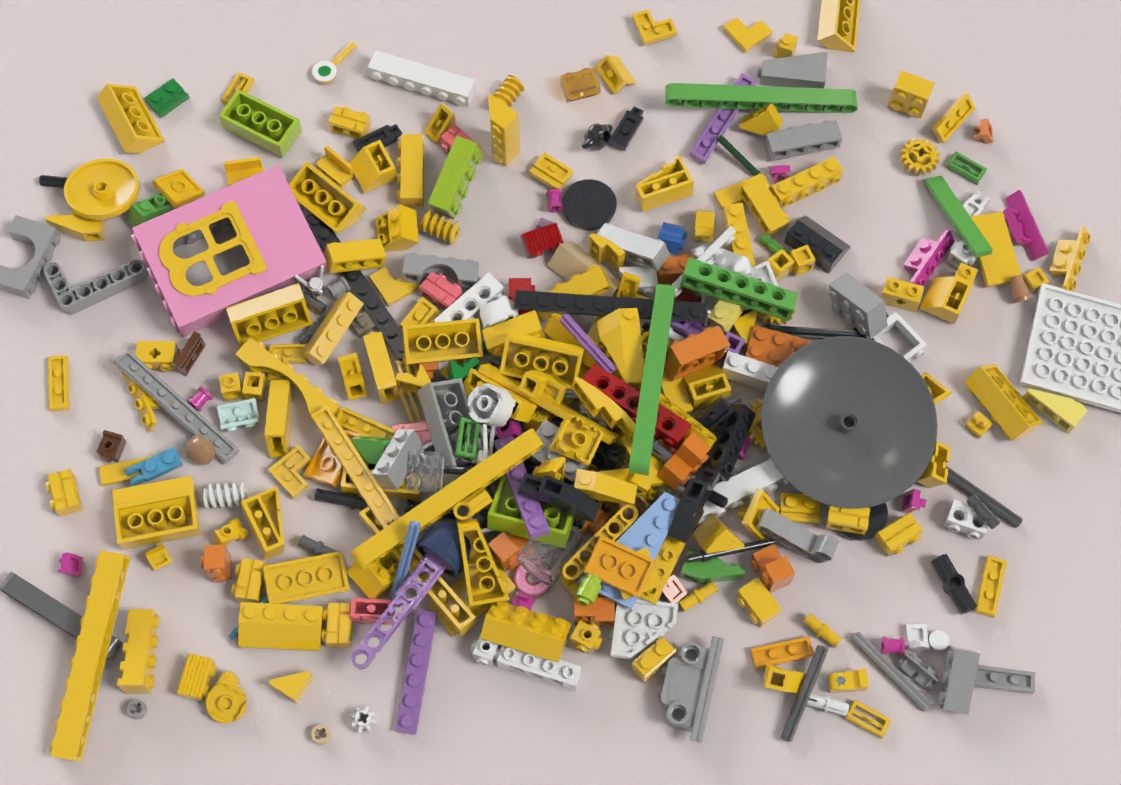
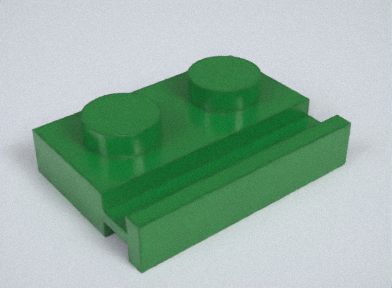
(166, 98)

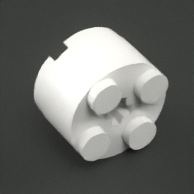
(497, 311)
(490, 405)

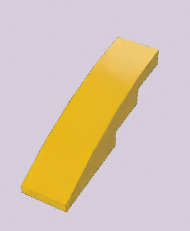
(599, 403)

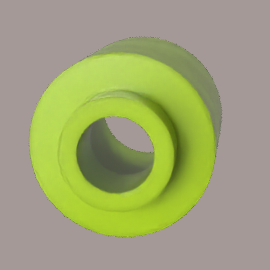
(588, 590)

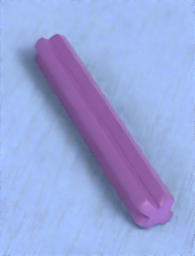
(587, 343)

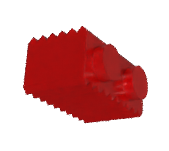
(541, 240)

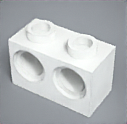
(967, 515)

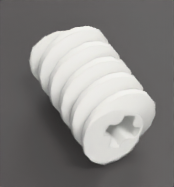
(224, 496)

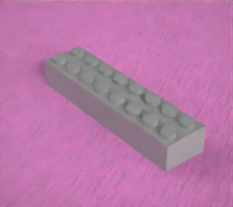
(443, 407)

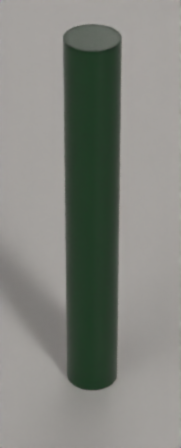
(734, 152)

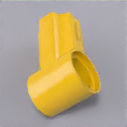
(474, 503)

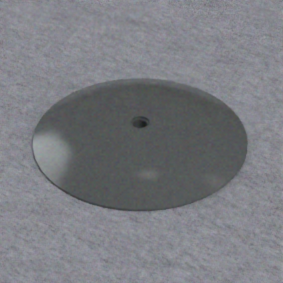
(881, 398)

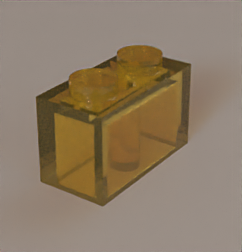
(580, 84)

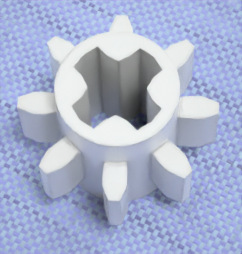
(369, 716)

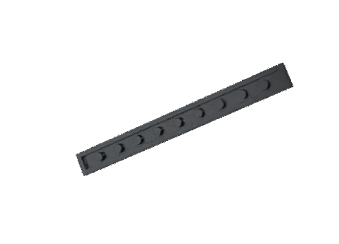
(363, 291)
(603, 305)

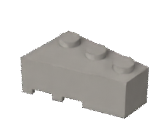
(958, 679)

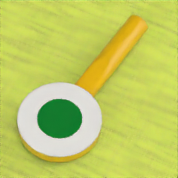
(326, 71)

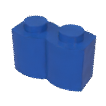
(673, 236)

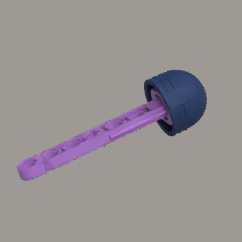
(441, 554)

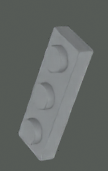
(1005, 679)

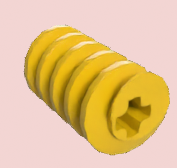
(509, 90)
(439, 227)

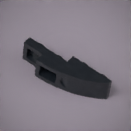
(562, 495)
(692, 503)

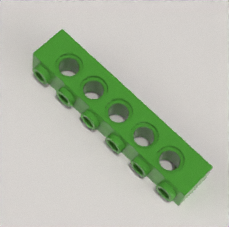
(739, 289)

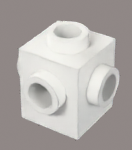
(960, 254)
(485, 656)

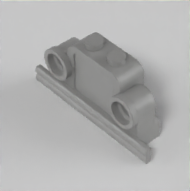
(690, 686)

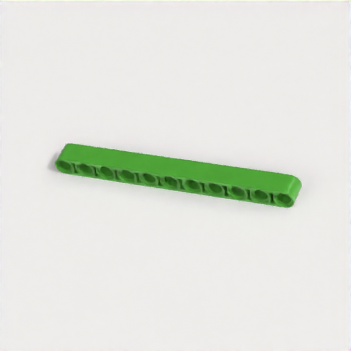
(757, 97)
(652, 380)

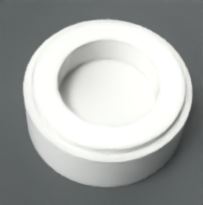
(938, 640)

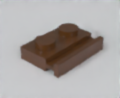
(190, 353)

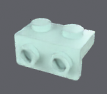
(238, 413)

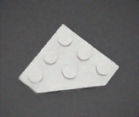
(726, 260)
(641, 626)

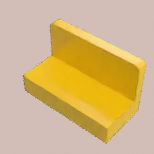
(614, 73)
(335, 167)
(241, 169)

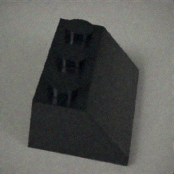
(823, 244)

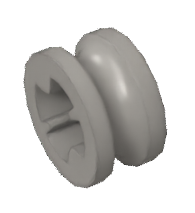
(136, 702)

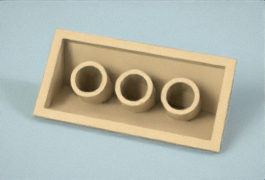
(572, 260)

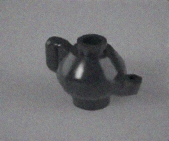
(597, 136)

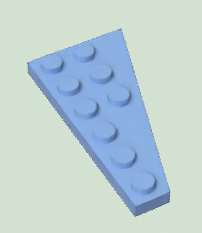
(646, 532)

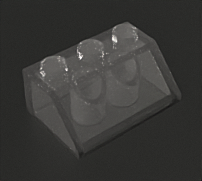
(546, 560)

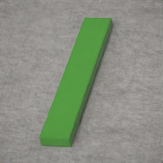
(958, 216)

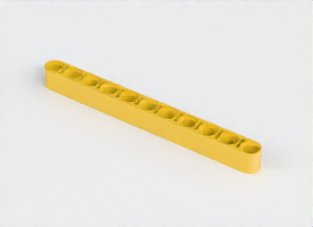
(561, 334)
(447, 498)

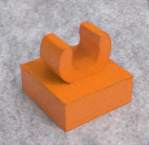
(986, 131)
(429, 368)

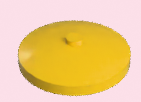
(101, 189)

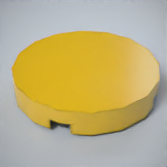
(226, 702)

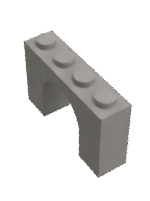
(44, 238)

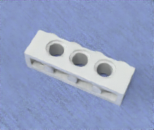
(458, 310)
(560, 674)

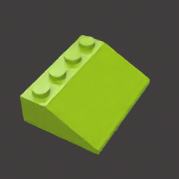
(506, 517)

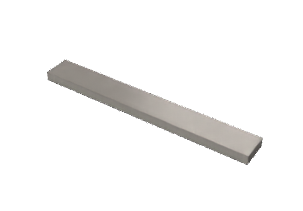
(174, 404)

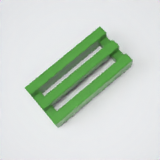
(965, 169)
(464, 453)

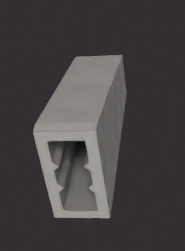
(794, 71)

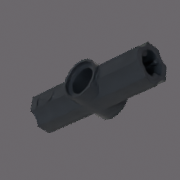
(947, 573)

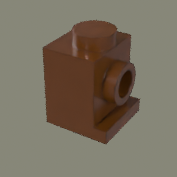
(114, 452)

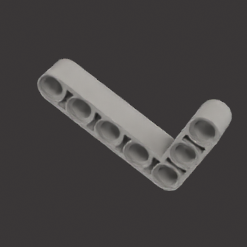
(93, 286)

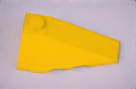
(623, 342)

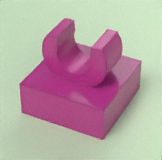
(779, 170)
(912, 501)
(71, 565)
(523, 600)

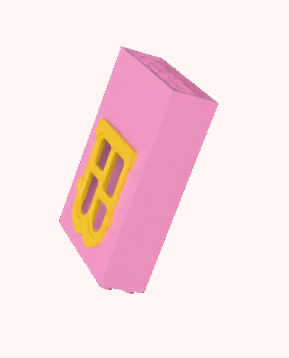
(266, 226)

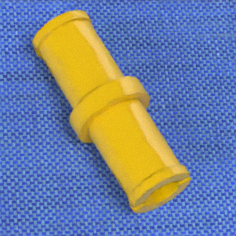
(698, 596)
(822, 630)

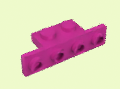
(1023, 225)
(927, 257)

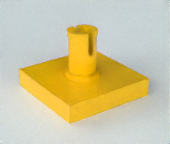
(752, 514)

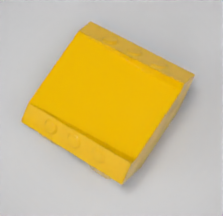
(576, 440)

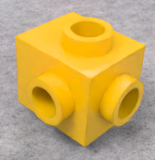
(580, 635)

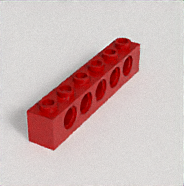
(630, 396)

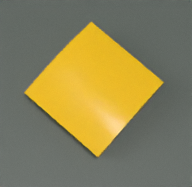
(606, 250)

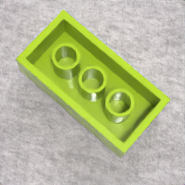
(260, 123)
(455, 177)

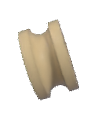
(320, 728)

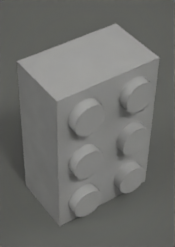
(858, 305)
(547, 434)

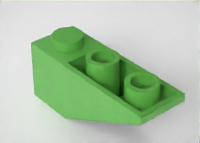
(149, 209)
(714, 570)

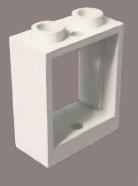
(897, 321)

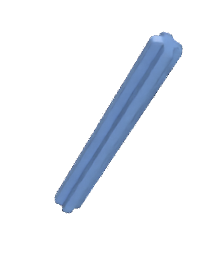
(405, 558)

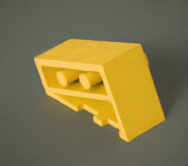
(265, 521)

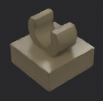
(362, 324)

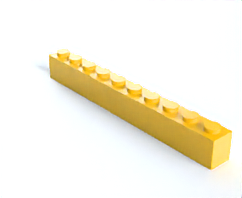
(90, 656)

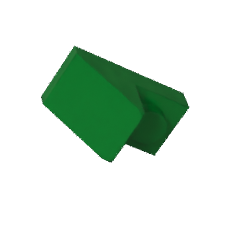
(456, 371)

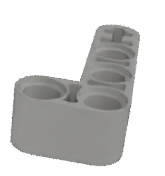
(814, 547)

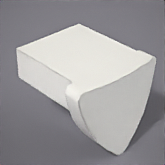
(916, 638)

